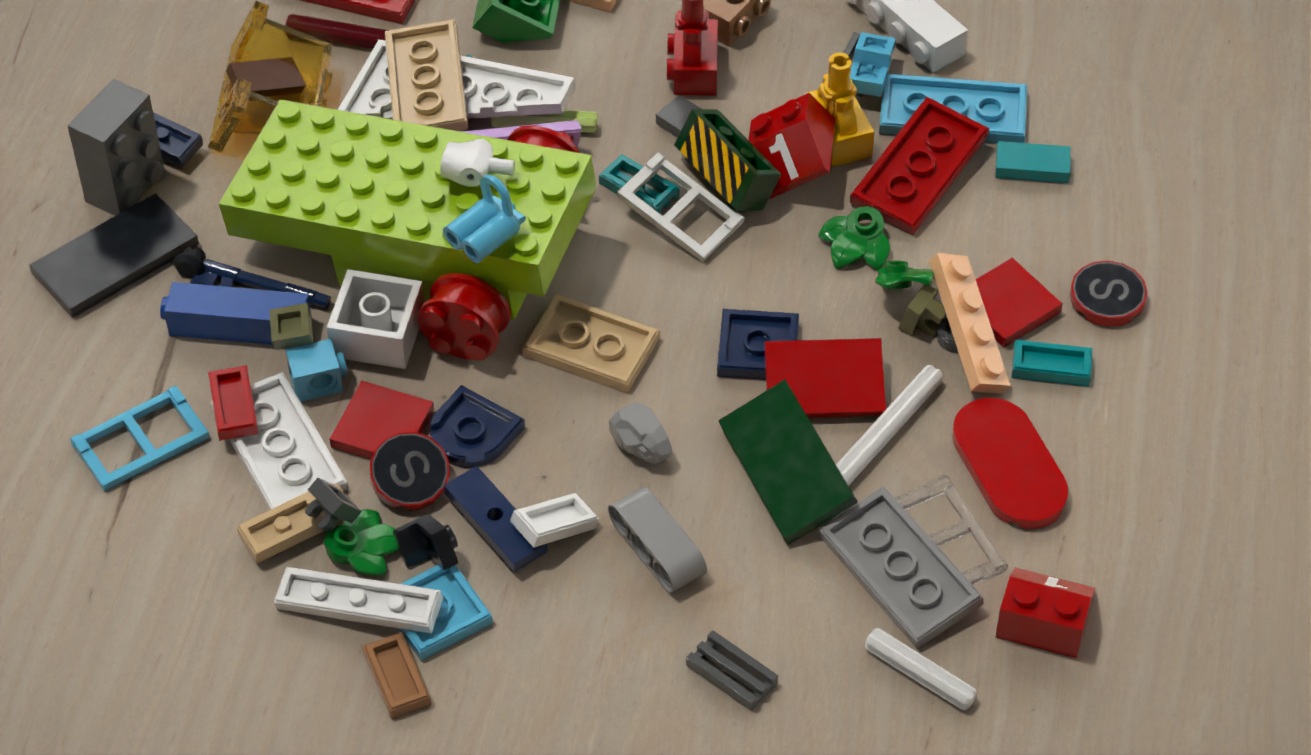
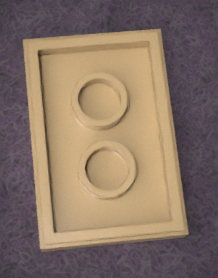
(591, 343)

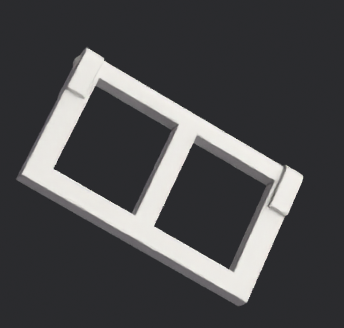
(665, 222)

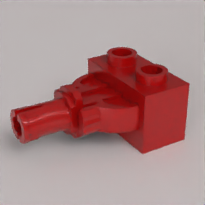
(693, 51)

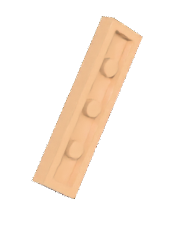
(969, 323)

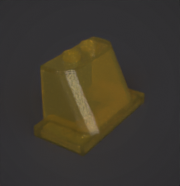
(264, 39)

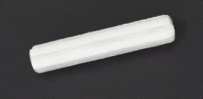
(921, 669)

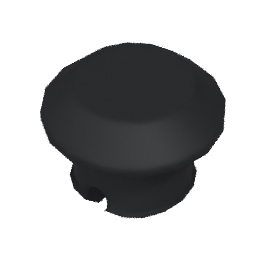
(190, 262)

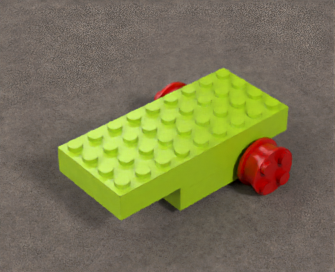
(379, 206)

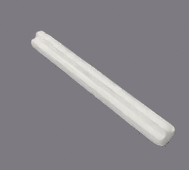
(889, 423)

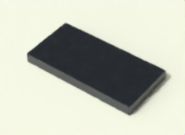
(113, 254)

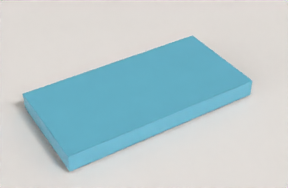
(992, 104)

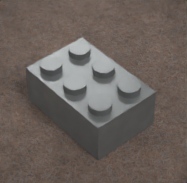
(116, 148)

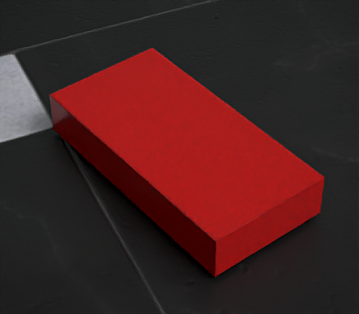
(233, 403)

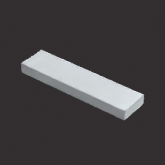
(359, 599)

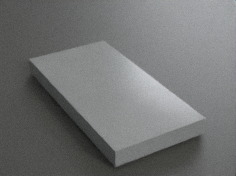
(901, 567)

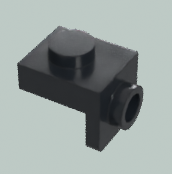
(426, 539)

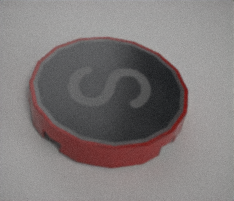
(1108, 293)
(409, 470)

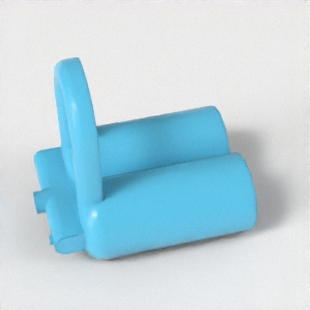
(486, 223)

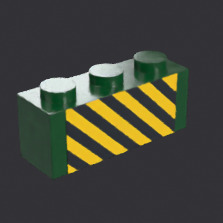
(727, 160)

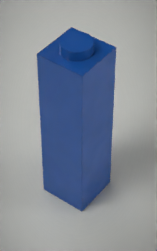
(224, 311)

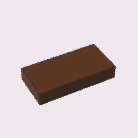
(268, 76)

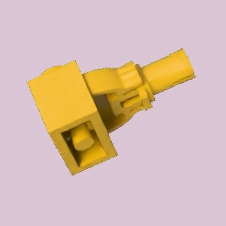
(852, 130)

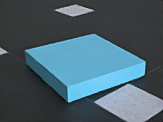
(459, 615)

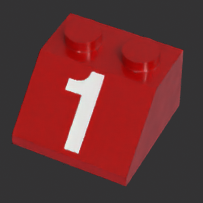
(795, 141)
(1044, 612)

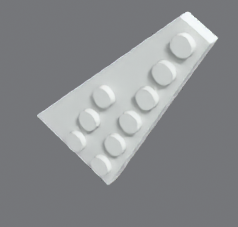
(489, 89)

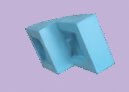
(872, 63)

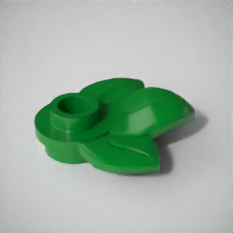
(853, 241)
(900, 276)
(362, 543)

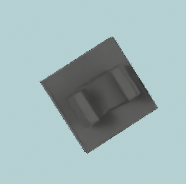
(334, 503)

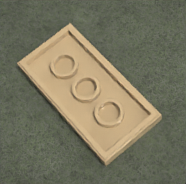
(427, 75)

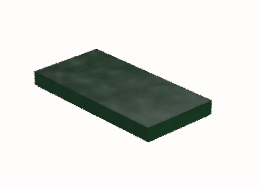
(787, 462)

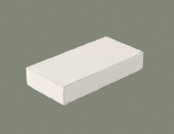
(554, 520)

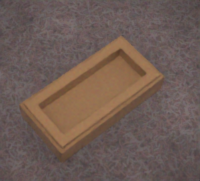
(396, 675)

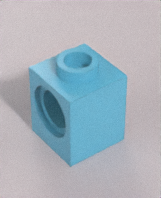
(315, 370)

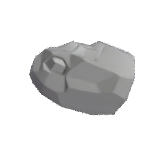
(640, 433)

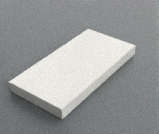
(288, 448)

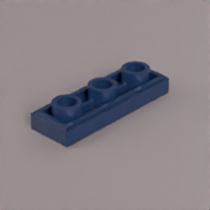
(491, 515)

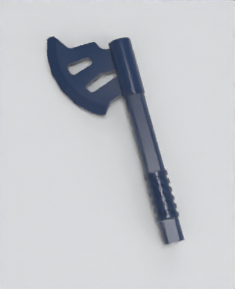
(231, 275)

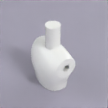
(472, 160)

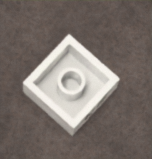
(376, 318)

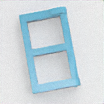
(151, 455)

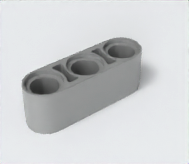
(657, 539)

